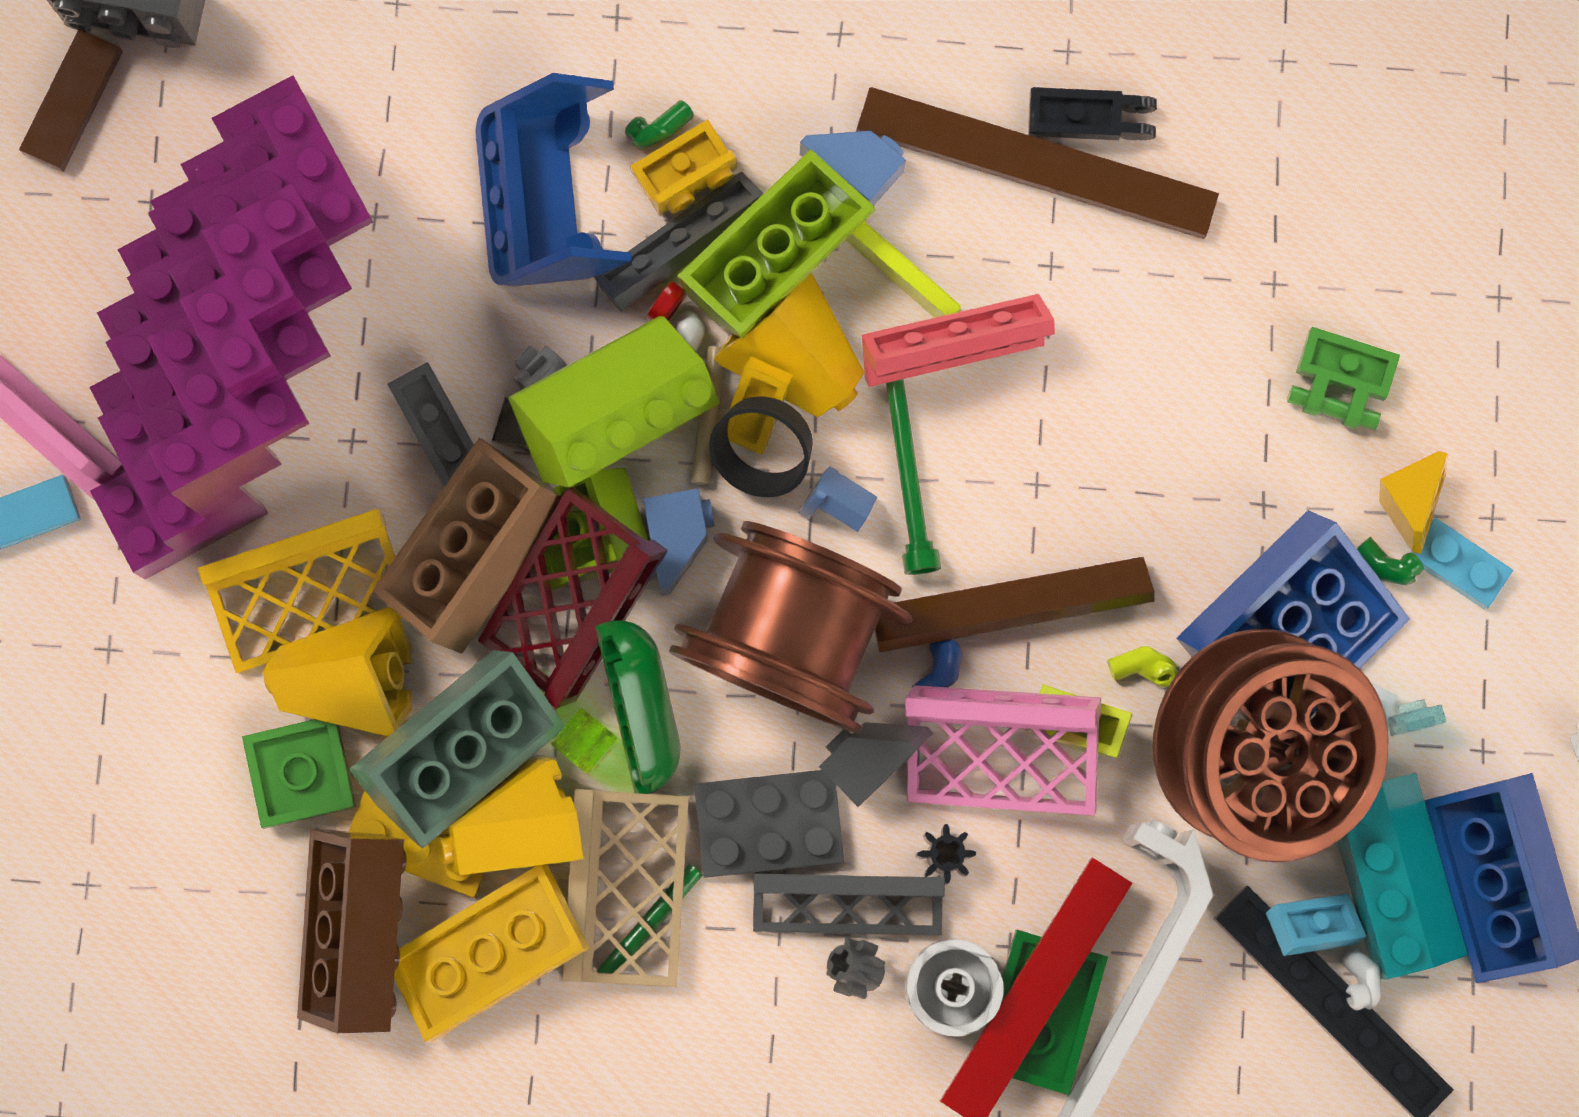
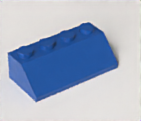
(1504, 878)

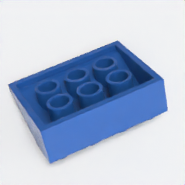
(1310, 587)

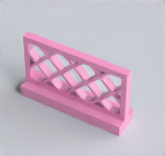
(54, 432)
(1013, 711)

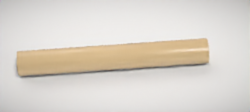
(707, 421)

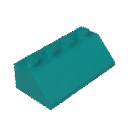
(1401, 883)

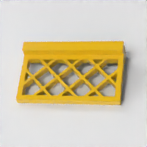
(283, 555)

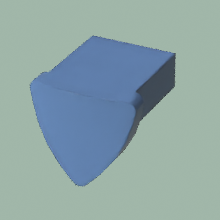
(840, 499)

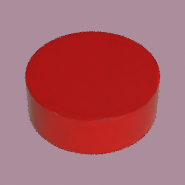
(667, 302)

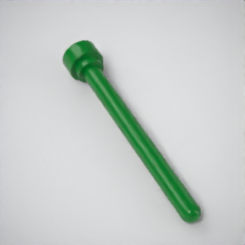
(920, 553)

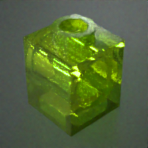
(585, 741)

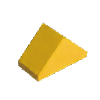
(1412, 497)

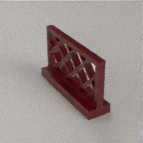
(613, 604)

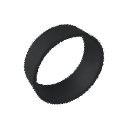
(744, 476)

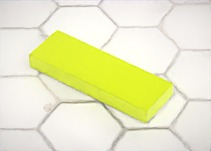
(902, 272)

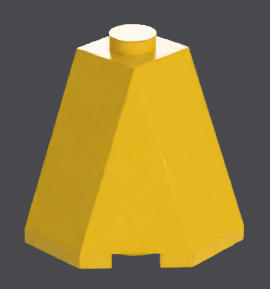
(805, 341)
(346, 674)
(515, 825)

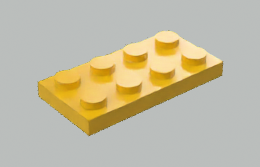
(487, 952)

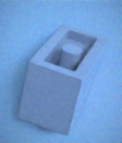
(861, 159)
(679, 525)

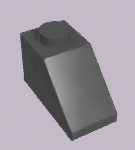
(868, 759)

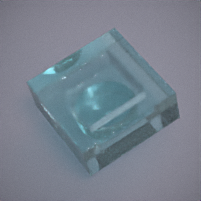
(1414, 717)

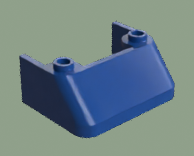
(529, 183)

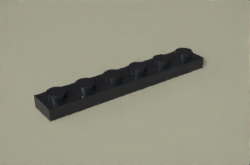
(1323, 997)

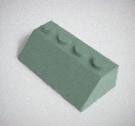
(458, 747)

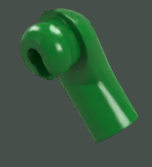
(661, 128)
(1390, 569)

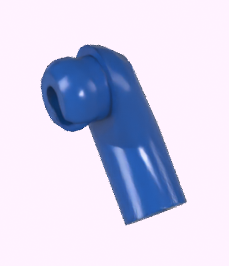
(945, 666)

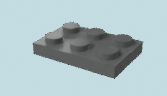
(768, 823)

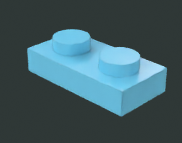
(1463, 565)
(1316, 924)

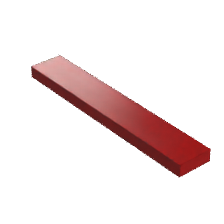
(1036, 991)

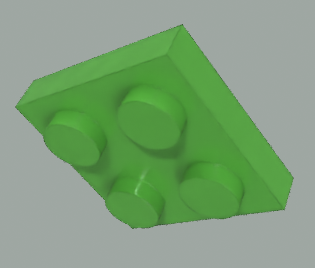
(298, 772)

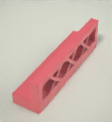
(956, 339)

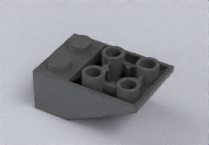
(163, 20)

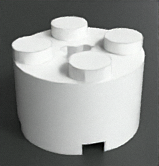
(967, 1011)

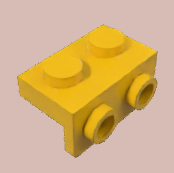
(685, 168)

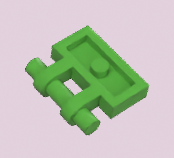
(1347, 365)

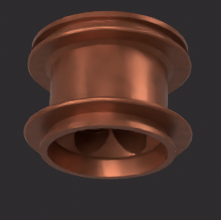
(793, 624)

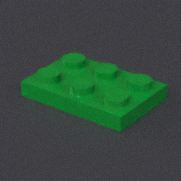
(1058, 1047)

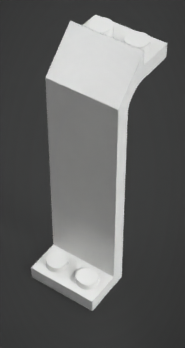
(1193, 896)

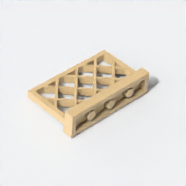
(584, 886)

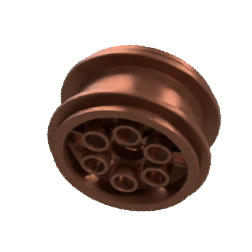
(1337, 760)

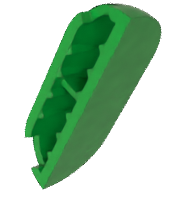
(640, 703)

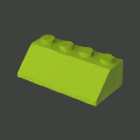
(774, 245)
(612, 402)

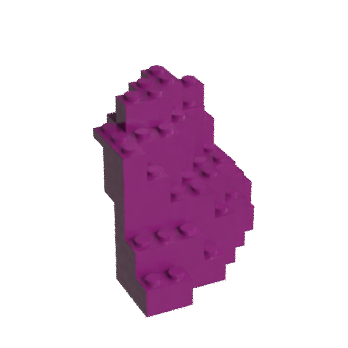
(221, 327)

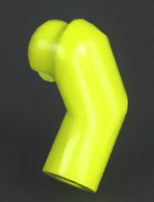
(1145, 662)

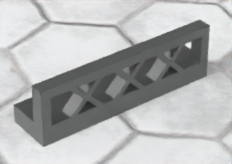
(848, 885)

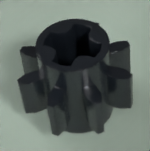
(943, 841)

